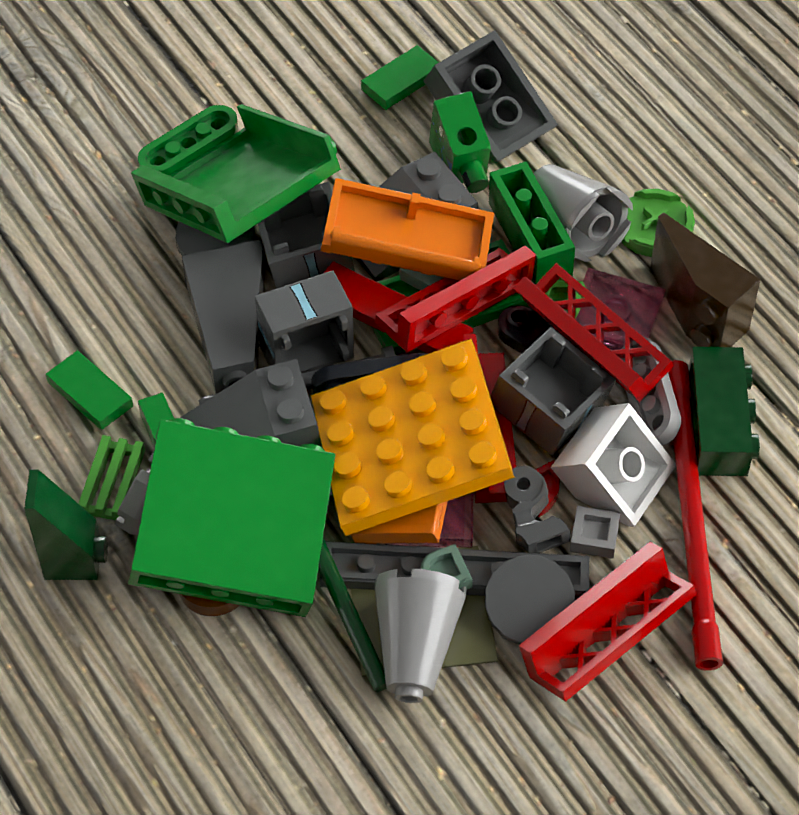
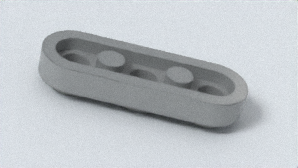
(659, 406)

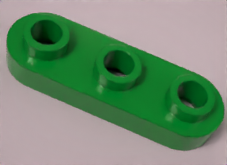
(197, 134)

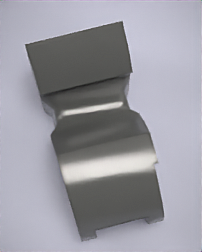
(528, 497)

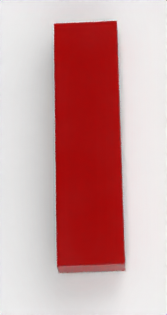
(372, 297)

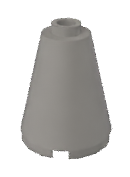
(588, 209)
(416, 628)

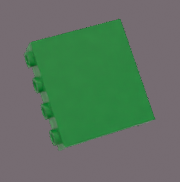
(242, 176)
(233, 518)

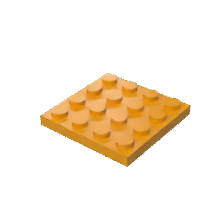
(411, 437)

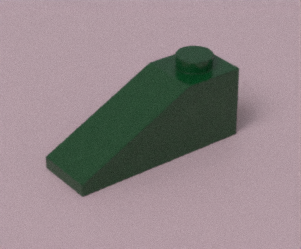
(62, 532)

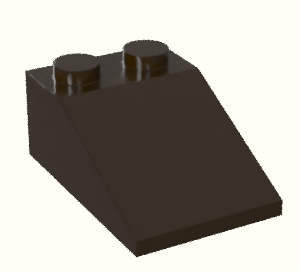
(702, 285)

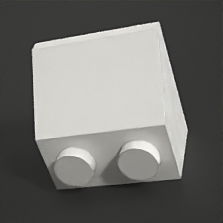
(614, 463)

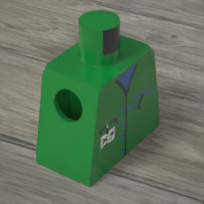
(461, 139)

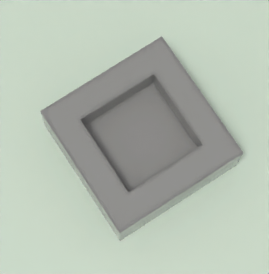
(595, 532)

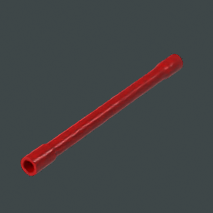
(705, 629)

